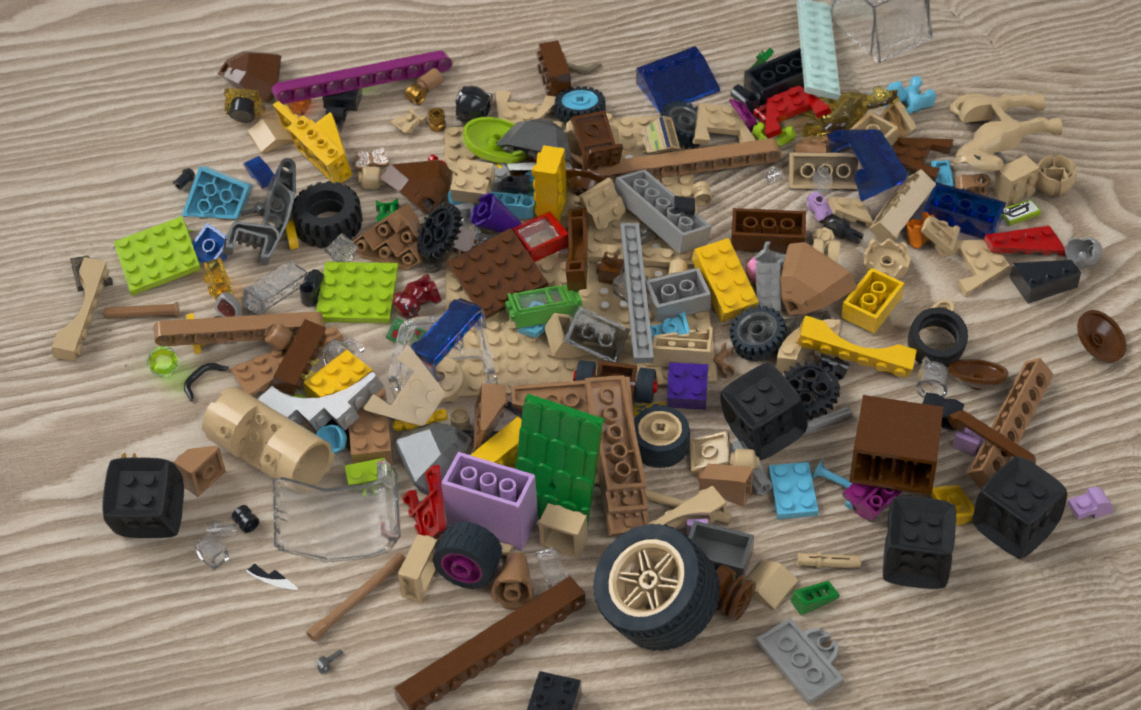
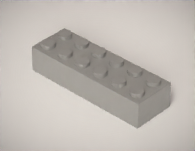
(655, 207)

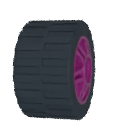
(467, 555)

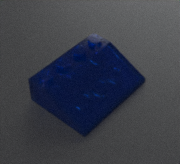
(677, 78)

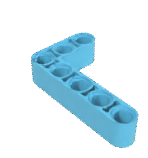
(519, 204)

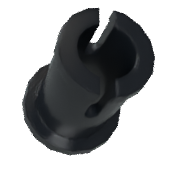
(186, 176)

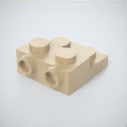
(602, 204)

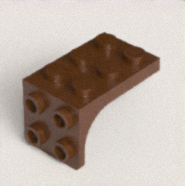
(596, 140)

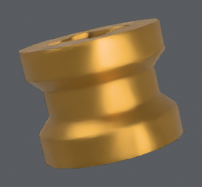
(416, 94)

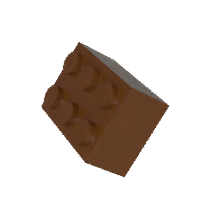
(553, 68)

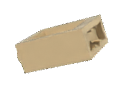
(418, 568)

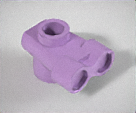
(818, 205)

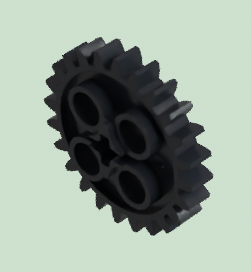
(439, 231)
(822, 381)

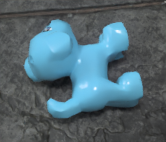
(911, 95)

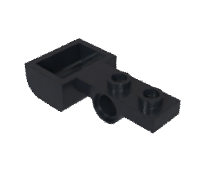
(340, 104)

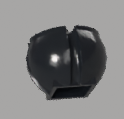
(472, 104)

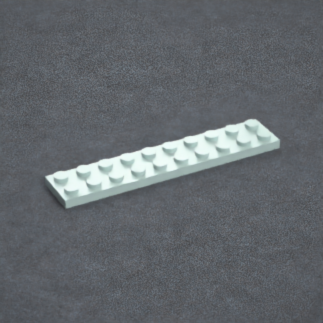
(818, 49)

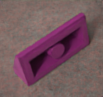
(744, 114)

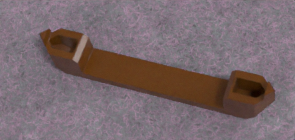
(963, 419)

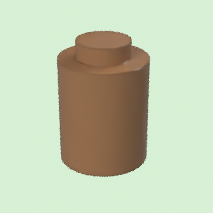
(430, 80)

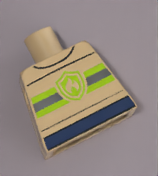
(659, 137)

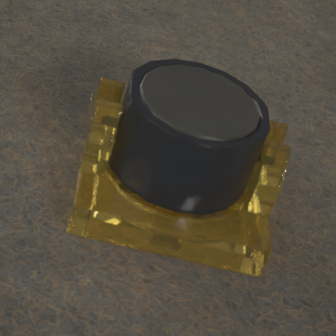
(243, 104)

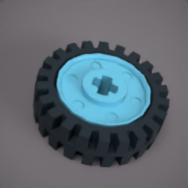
(578, 102)

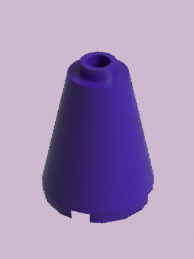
(493, 215)

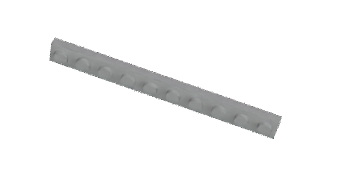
(636, 293)

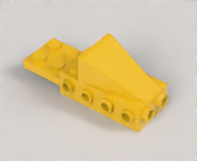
(317, 142)

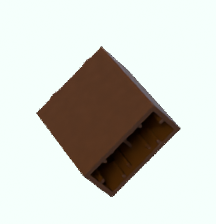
(896, 445)

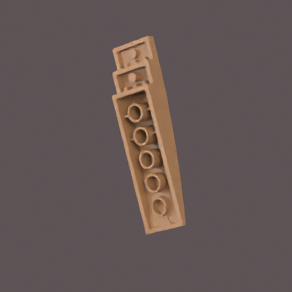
(619, 458)

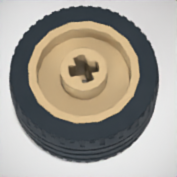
(662, 436)

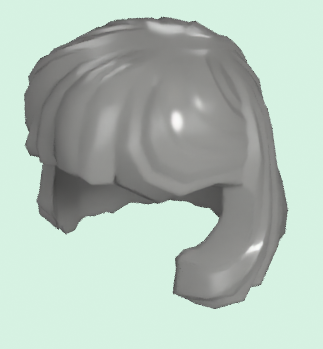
(1084, 251)

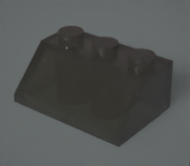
(595, 334)

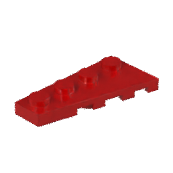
(1025, 240)

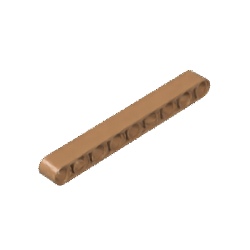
(227, 328)

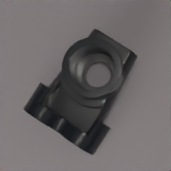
(516, 184)
(835, 364)

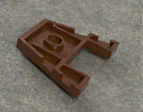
(914, 152)

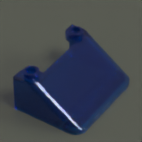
(879, 162)

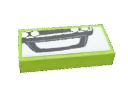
(1021, 212)

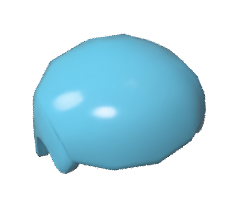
(335, 436)

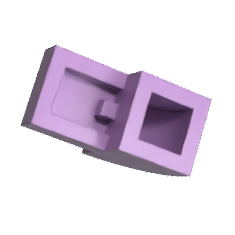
(1092, 503)

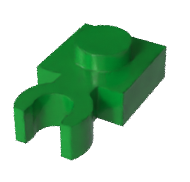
(762, 57)

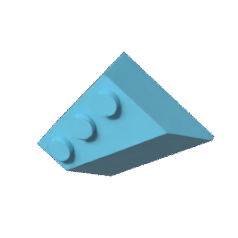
(217, 195)

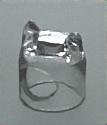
(935, 374)

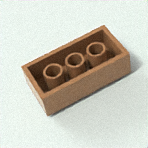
(371, 435)

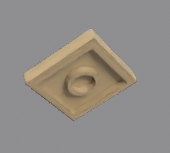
(709, 449)

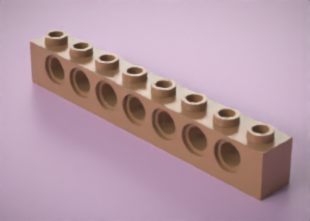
(1012, 418)

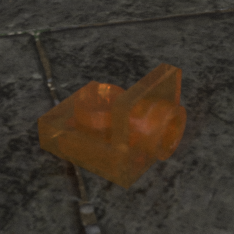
(300, 107)

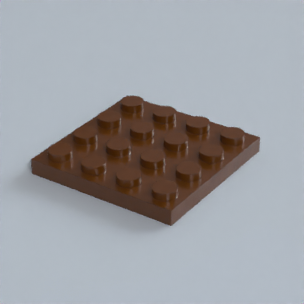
(495, 270)

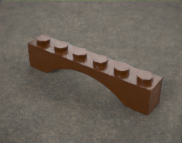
(577, 261)

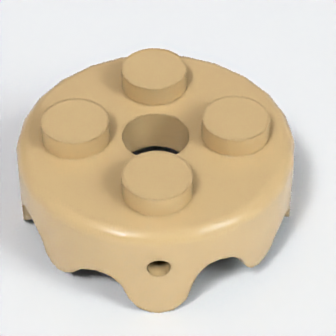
(887, 251)
(453, 380)

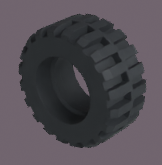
(321, 199)

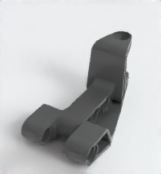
(278, 209)

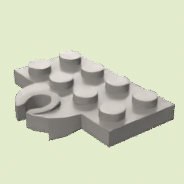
(802, 658)

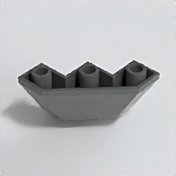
(532, 135)
(428, 447)

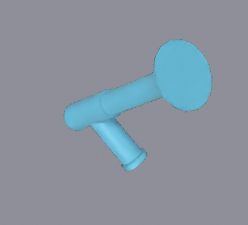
(824, 472)

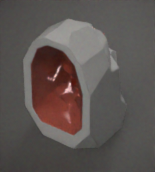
(228, 305)

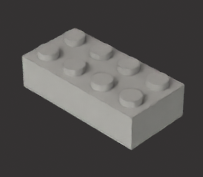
(768, 285)

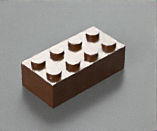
(757, 226)

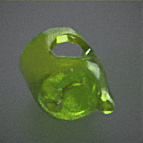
(163, 361)

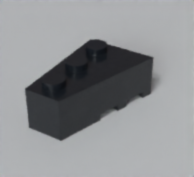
(1044, 278)

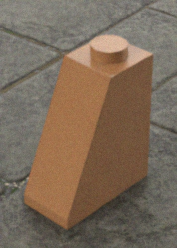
(730, 481)

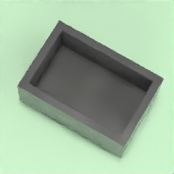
(724, 546)

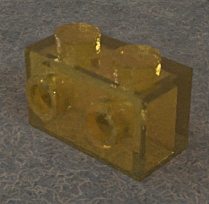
(217, 278)

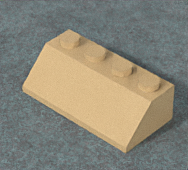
(840, 165)

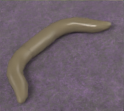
(576, 68)

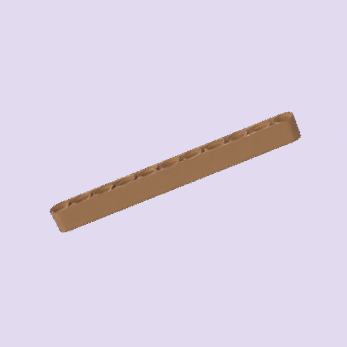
(697, 160)

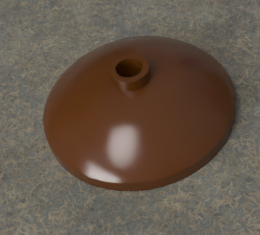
(1101, 336)
(978, 373)

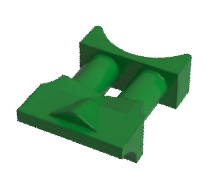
(383, 207)

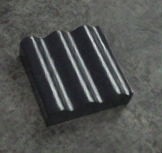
(684, 205)

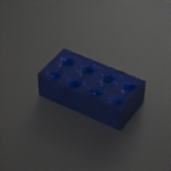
(970, 211)

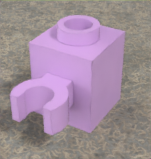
(967, 441)

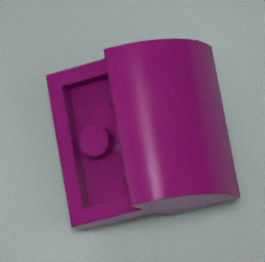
(869, 499)

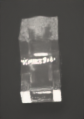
(336, 347)

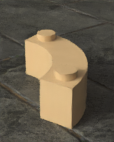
(791, 353)

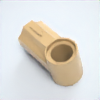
(573, 145)

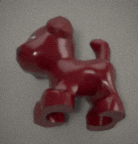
(415, 293)

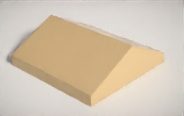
(269, 135)
(772, 583)

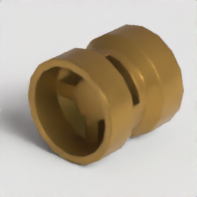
(437, 119)

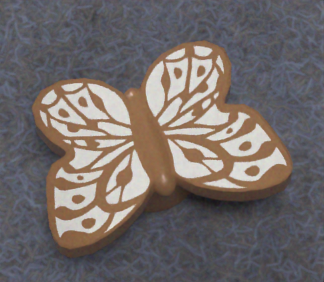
(373, 159)

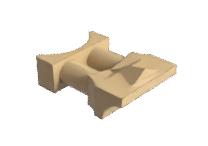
(403, 123)

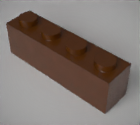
(299, 357)

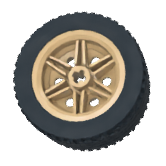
(640, 572)

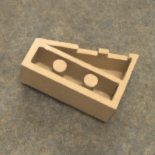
(683, 348)

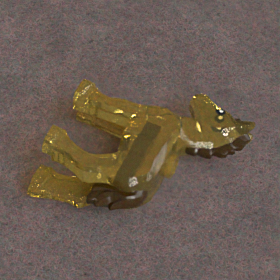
(848, 110)

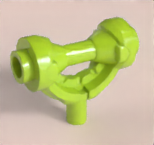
(787, 134)

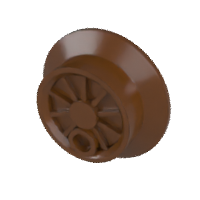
(582, 180)

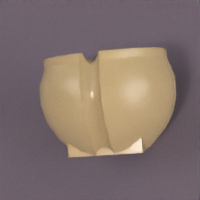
(1056, 175)

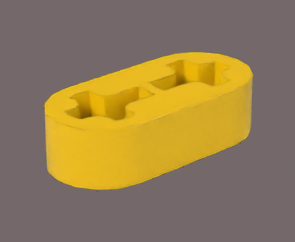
(291, 234)

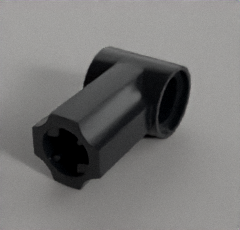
(750, 99)
(311, 287)

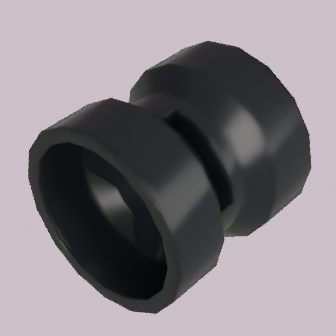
(247, 521)

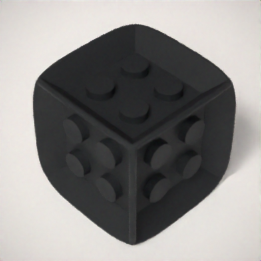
(764, 410)
(143, 497)
(1019, 507)
(919, 542)

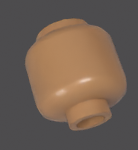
(278, 336)

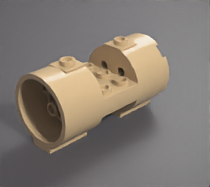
(266, 438)

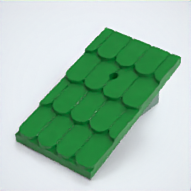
(561, 451)

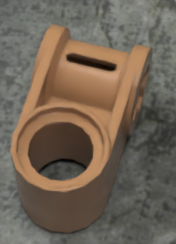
(973, 184)

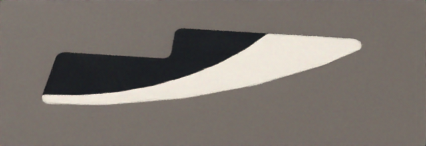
(273, 578)

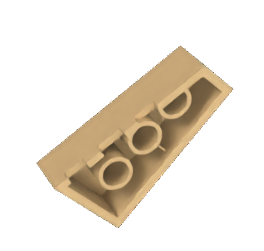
(901, 205)

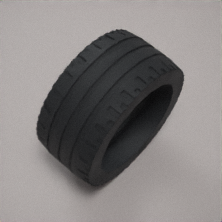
(941, 318)

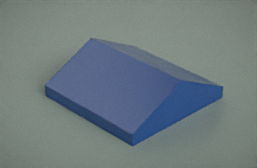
(209, 244)

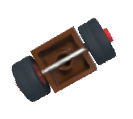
(642, 382)

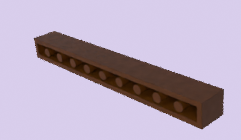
(490, 646)

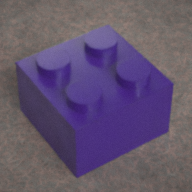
(687, 386)

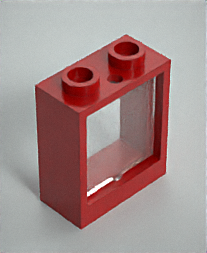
(542, 236)

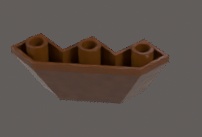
(253, 71)
(419, 182)

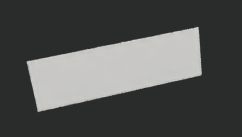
(528, 166)

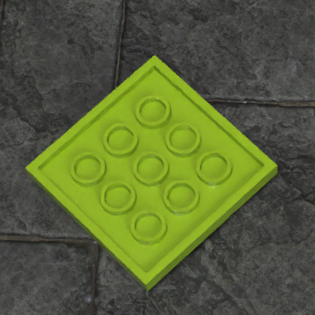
(157, 255)
(357, 292)

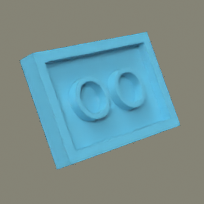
(793, 490)

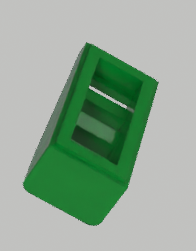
(804, 605)

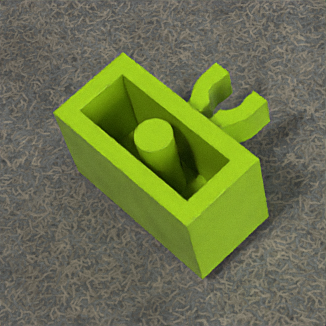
(362, 472)

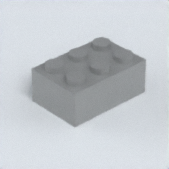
(678, 293)

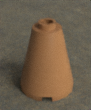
(513, 582)

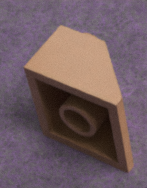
(200, 468)

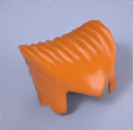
(914, 234)

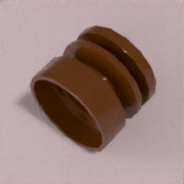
(734, 592)

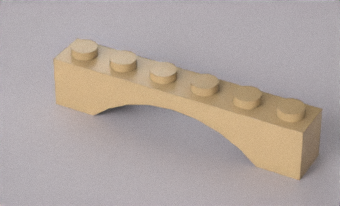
(69, 340)
(706, 504)

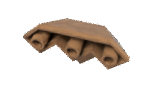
(392, 239)
(812, 280)

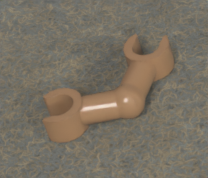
(721, 364)

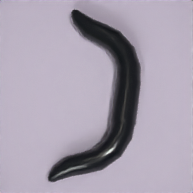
(197, 373)

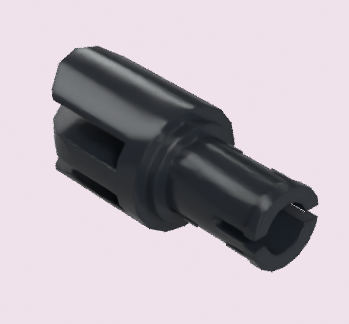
(842, 228)

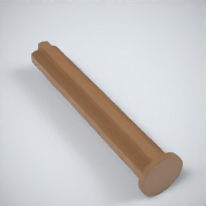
(142, 311)

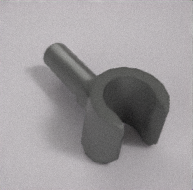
(259, 208)
(323, 662)

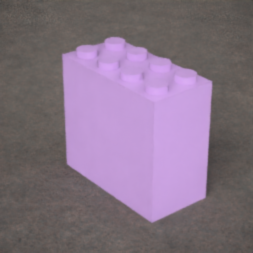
(491, 497)

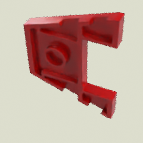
(791, 104)
(430, 512)

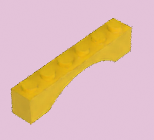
(893, 359)

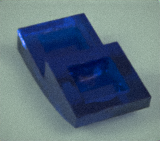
(259, 170)

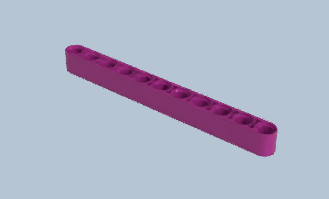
(355, 76)

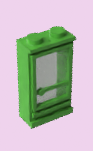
(538, 305)

